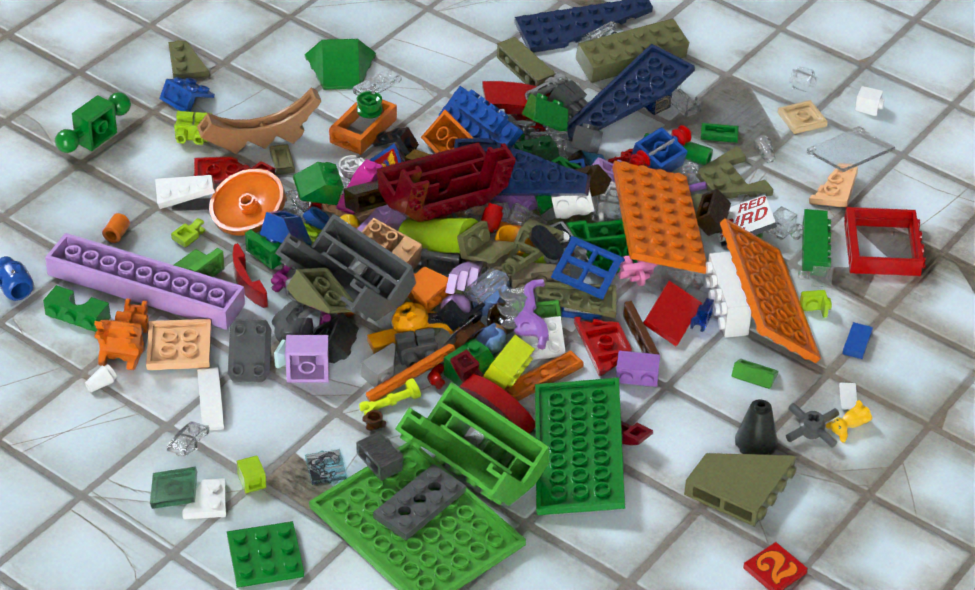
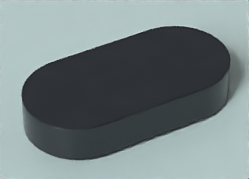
(546, 242)

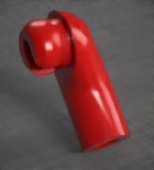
(434, 376)

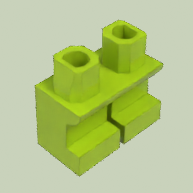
(187, 128)

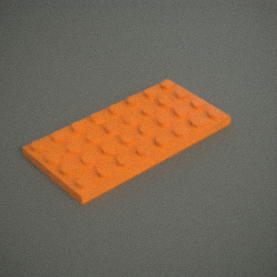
(659, 217)
(769, 291)

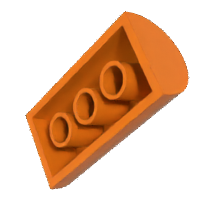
(443, 132)

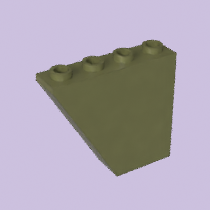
(740, 483)

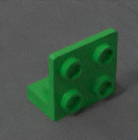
(262, 249)

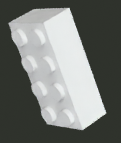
(728, 296)

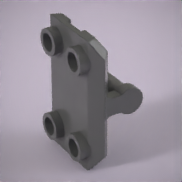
(440, 262)
(249, 350)

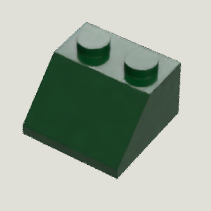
(541, 147)

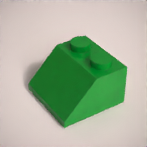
(546, 112)
(319, 183)
(478, 351)

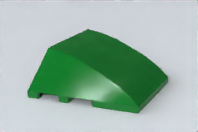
(340, 62)
(606, 235)

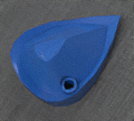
(316, 217)

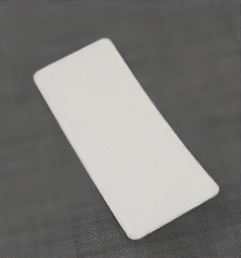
(848, 395)

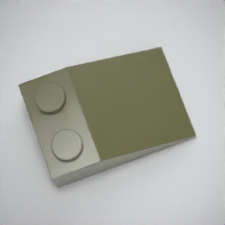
(318, 290)

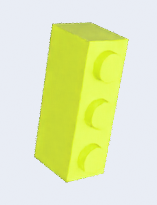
(510, 363)

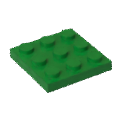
(265, 554)

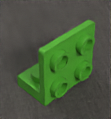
(201, 263)

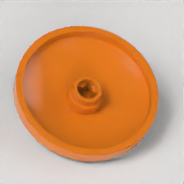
(244, 200)

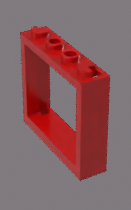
(884, 218)

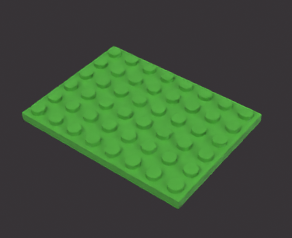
(439, 556)

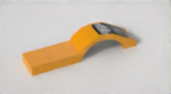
(384, 338)

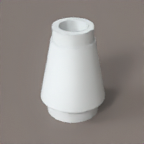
(102, 377)

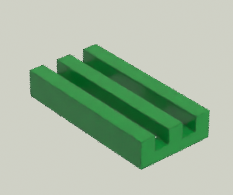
(719, 132)

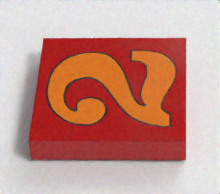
(775, 567)

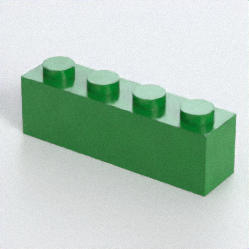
(816, 239)

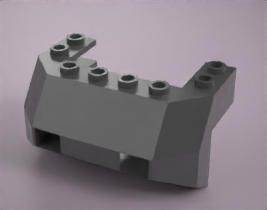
(380, 286)

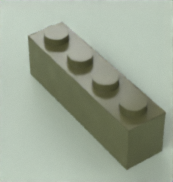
(523, 62)

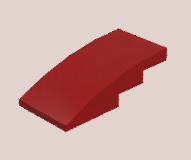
(507, 95)

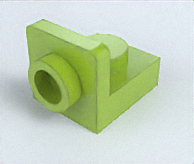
(816, 301)

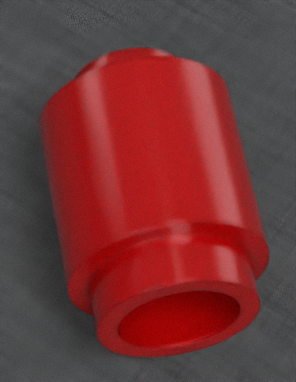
(493, 215)

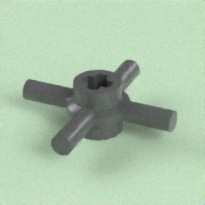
(812, 425)

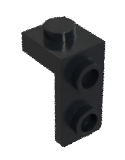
(402, 136)
(455, 317)

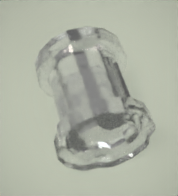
(690, 170)

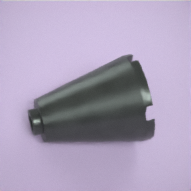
(757, 430)

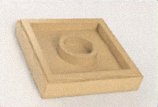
(802, 117)

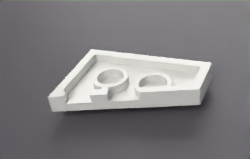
(182, 189)

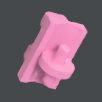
(636, 271)

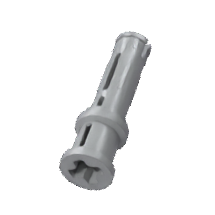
(549, 85)

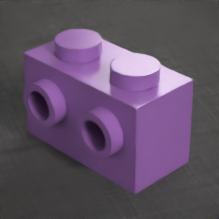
(638, 368)

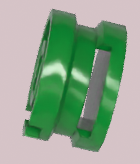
(369, 104)

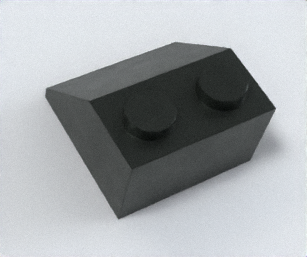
(341, 336)

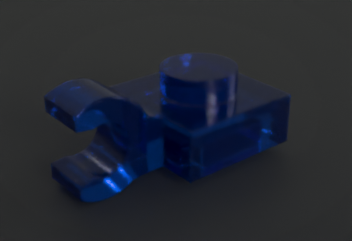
(703, 314)

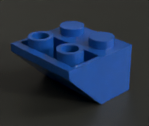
(280, 223)

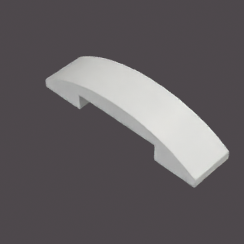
(210, 398)

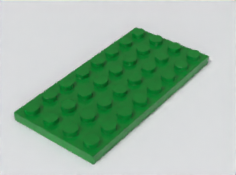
(585, 446)

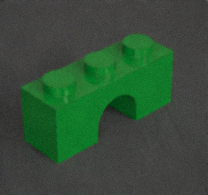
(62, 306)

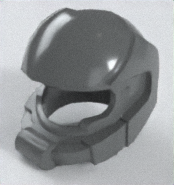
(287, 321)

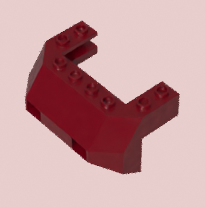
(446, 181)

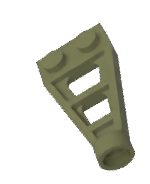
(518, 262)

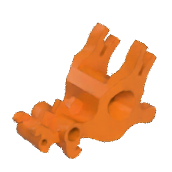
(123, 336)

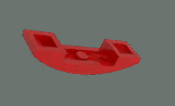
(253, 290)
(499, 401)

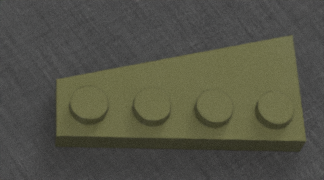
(578, 300)

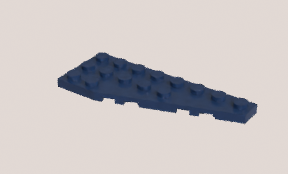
(560, 27)
(642, 82)
(536, 175)

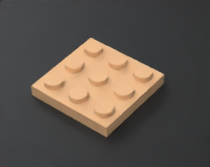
(179, 344)

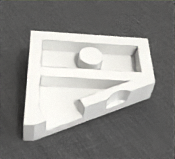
(209, 500)

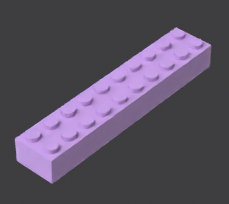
(145, 279)

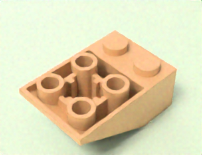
(394, 241)

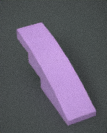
(463, 276)

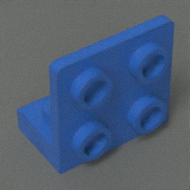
(182, 93)

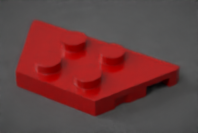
(602, 342)

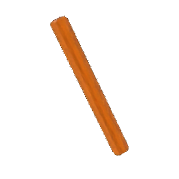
(411, 372)

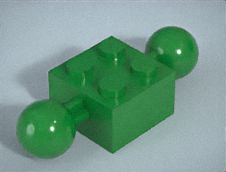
(93, 123)

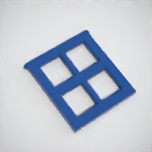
(588, 267)

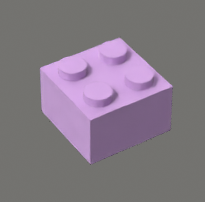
(307, 358)

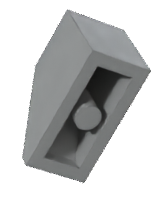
(379, 366)

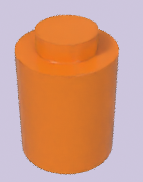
(116, 228)

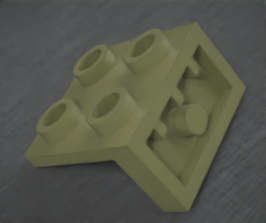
(477, 245)

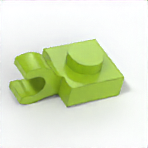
(188, 234)

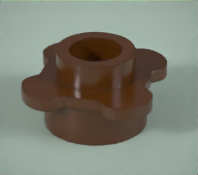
(374, 420)

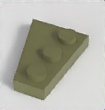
(185, 61)

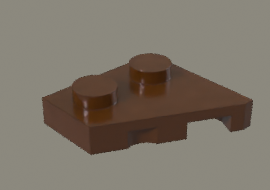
(468, 333)

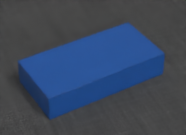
(857, 340)

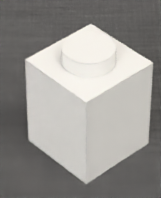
(869, 100)

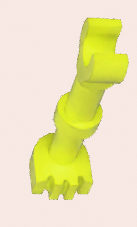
(412, 390)

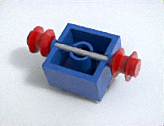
(661, 149)

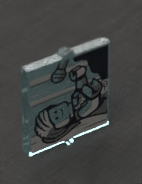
(325, 466)

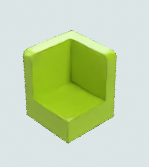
(251, 474)

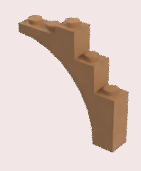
(261, 131)

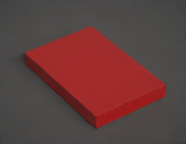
(672, 313)

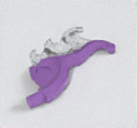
(520, 314)

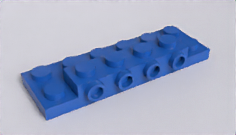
(481, 119)

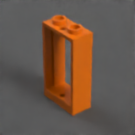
(360, 143)

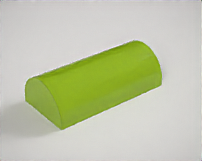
(438, 233)

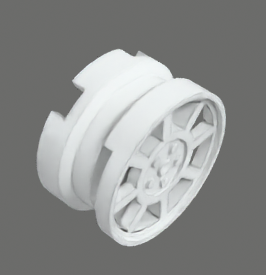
(349, 165)

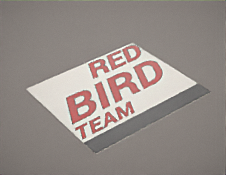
(752, 216)

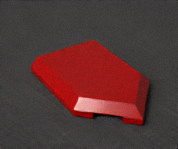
(218, 167)

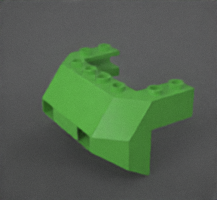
(503, 463)

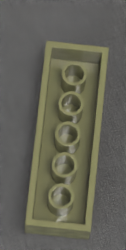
(611, 54)

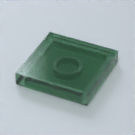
(173, 487)

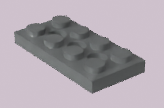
(420, 513)

